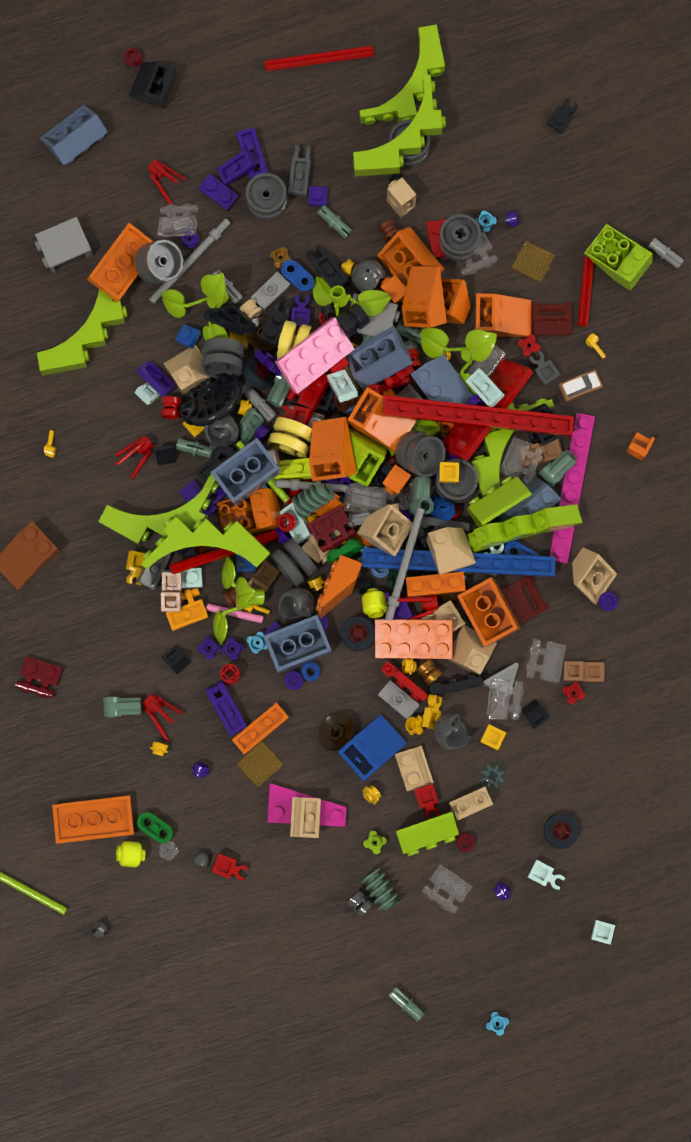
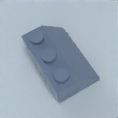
(74, 135)
(378, 358)
(441, 382)
(246, 472)
(541, 498)
(297, 644)

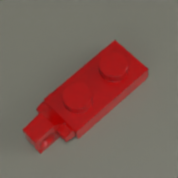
(403, 681)

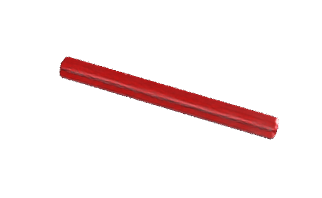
(318, 58)
(216, 554)

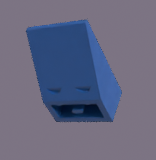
(372, 748)

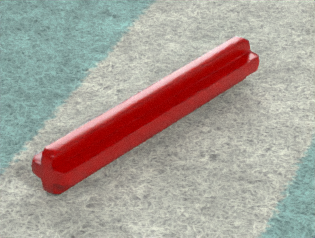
(585, 295)

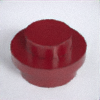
(133, 57)
(465, 842)

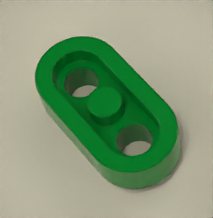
(350, 548)
(155, 828)

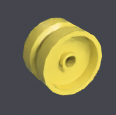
(288, 336)
(290, 437)

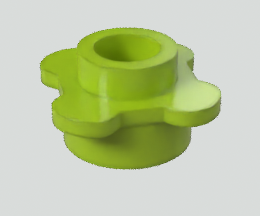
(374, 847)

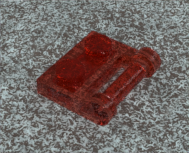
(552, 325)
(518, 602)

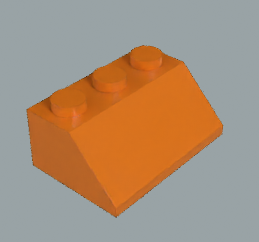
(405, 251)
(489, 612)

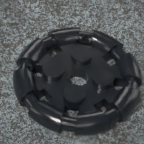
(198, 410)

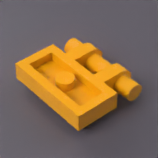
(189, 613)

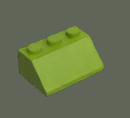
(497, 500)
(427, 834)

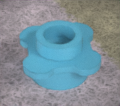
(490, 221)
(253, 645)
(491, 1025)

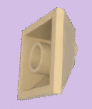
(186, 369)
(386, 529)
(450, 549)
(592, 574)
(470, 652)

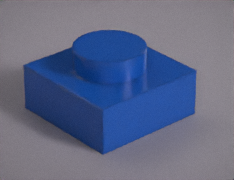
(188, 336)
(244, 565)

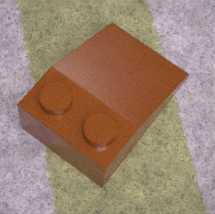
(26, 555)

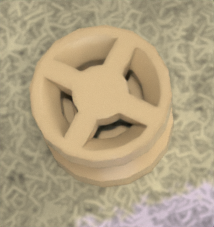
(250, 309)

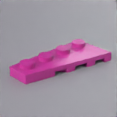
(281, 808)

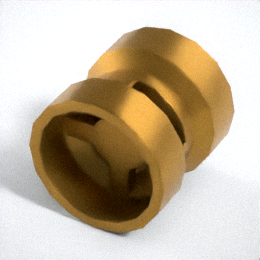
(427, 667)

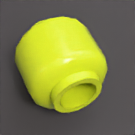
(374, 603)
(130, 854)

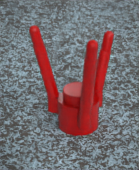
(159, 170)
(140, 445)
(428, 602)
(154, 705)

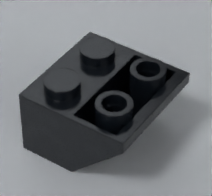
(153, 83)

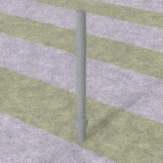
(213, 236)
(295, 485)
(393, 600)

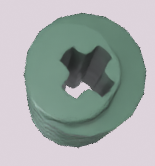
(312, 499)
(380, 890)

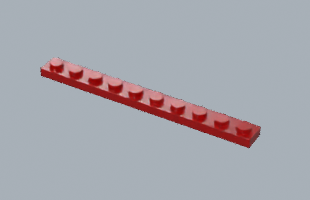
(477, 415)

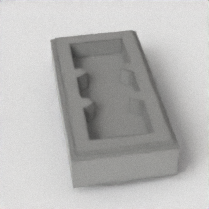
(271, 291)
(398, 700)

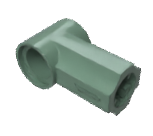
(279, 391)
(555, 470)
(421, 496)
(117, 706)

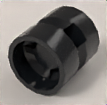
(353, 319)
(220, 455)

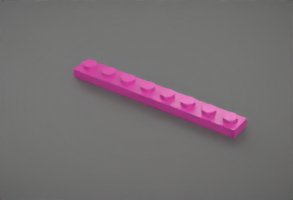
(573, 483)

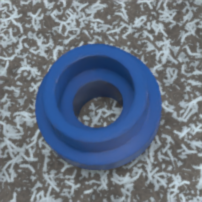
(308, 665)

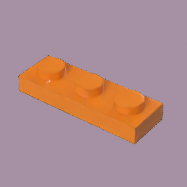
(435, 584)
(260, 728)

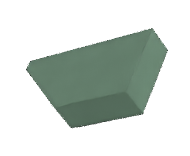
(249, 424)

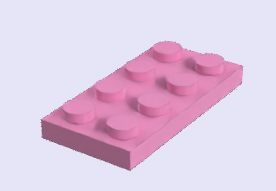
(314, 355)

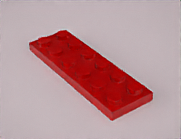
(465, 439)

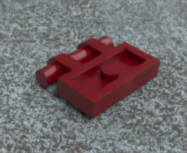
(327, 524)
(39, 671)

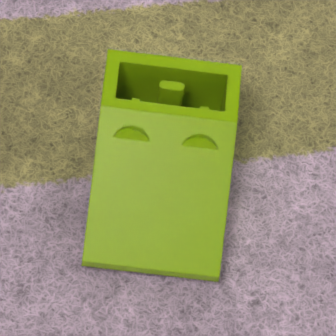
(619, 257)
(367, 457)

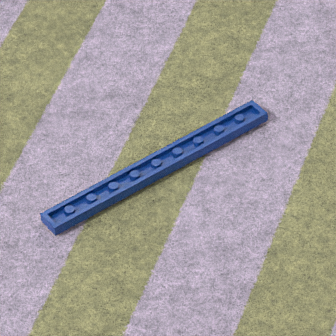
(485, 563)

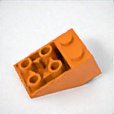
(424, 298)
(503, 315)
(369, 420)
(331, 450)
(255, 513)
(340, 585)

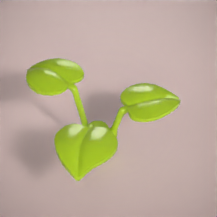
(214, 288)
(371, 301)
(478, 347)
(245, 598)

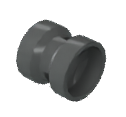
(356, 900)

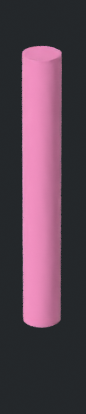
(238, 614)

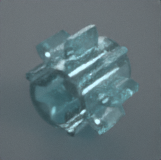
(494, 771)

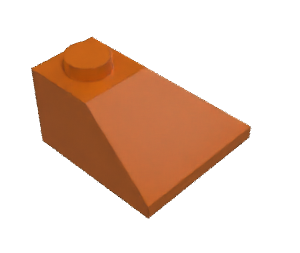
(455, 300)

